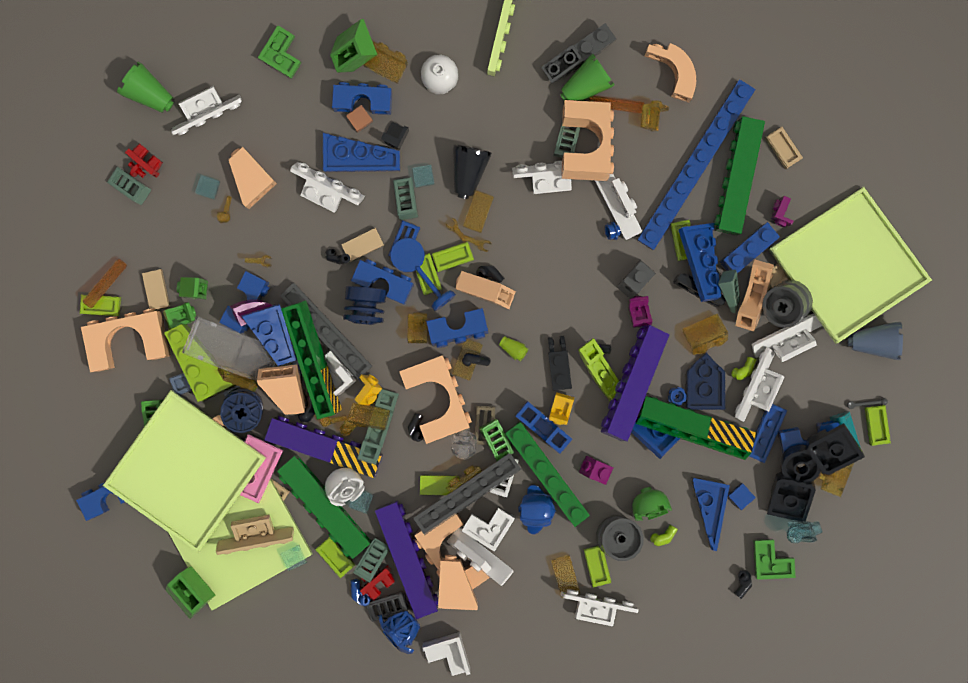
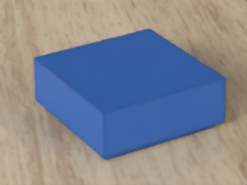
(741, 496)

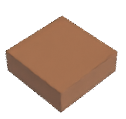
(359, 118)

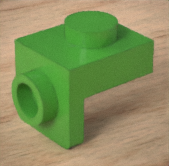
(180, 315)

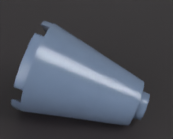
(879, 340)

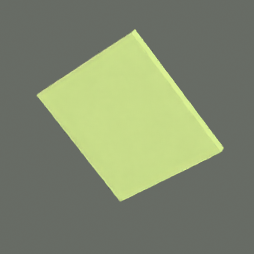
(850, 264)
(184, 471)
(242, 570)

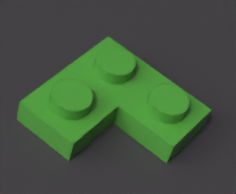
(275, 53)
(767, 565)

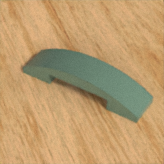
(375, 437)

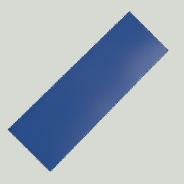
(767, 432)

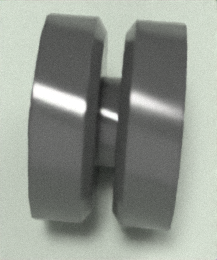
(787, 303)
(630, 542)

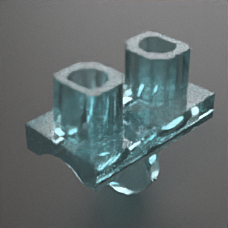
(803, 531)

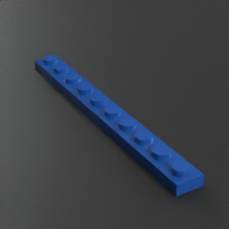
(696, 164)

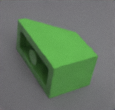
(192, 288)

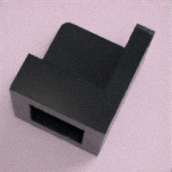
(395, 136)

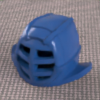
(536, 509)
(400, 630)

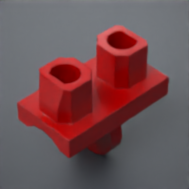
(137, 155)
(383, 576)

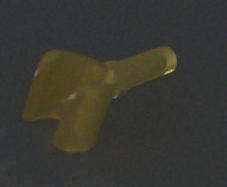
(224, 217)
(455, 228)
(477, 242)
(258, 260)
(326, 421)

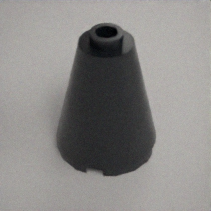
(468, 169)

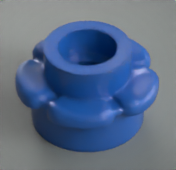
(612, 231)
(677, 391)

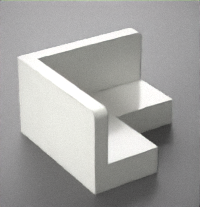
(340, 374)
(489, 533)
(450, 648)

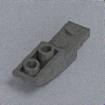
(577, 54)

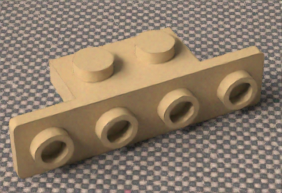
(252, 534)

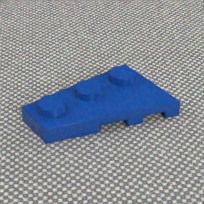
(272, 332)

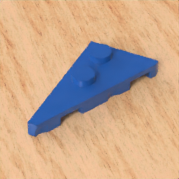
(654, 440)
(712, 503)

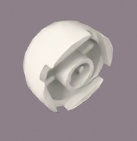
(439, 74)
(343, 485)

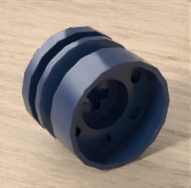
(364, 305)
(237, 399)

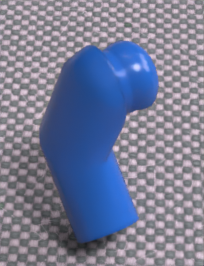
(356, 595)

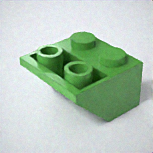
(353, 48)
(189, 591)

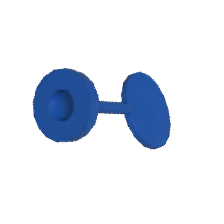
(408, 256)

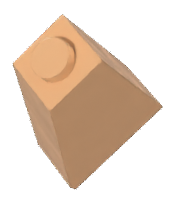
(250, 177)
(485, 289)
(283, 387)
(454, 586)

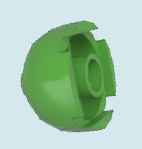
(650, 504)

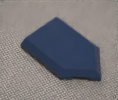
(705, 385)

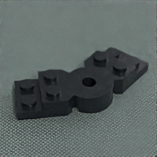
(795, 485)

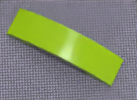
(599, 368)

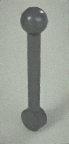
(851, 405)

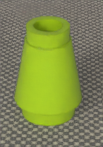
(514, 348)

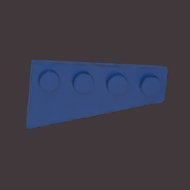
(356, 156)
(700, 252)

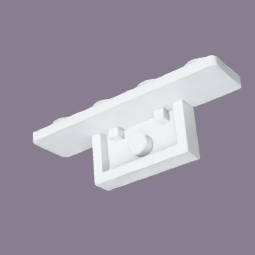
(203, 106)
(545, 177)
(323, 189)
(620, 205)
(789, 340)
(762, 387)
(479, 557)
(597, 610)

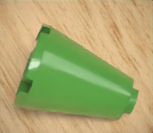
(587, 81)
(145, 89)

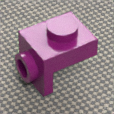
(780, 207)
(639, 311)
(596, 470)

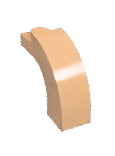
(680, 64)
(752, 304)

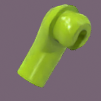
(745, 371)
(665, 538)

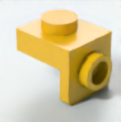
(369, 391)
(561, 409)

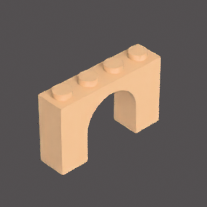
(597, 118)
(98, 337)
(455, 418)
(431, 544)

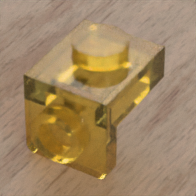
(651, 115)
(417, 328)

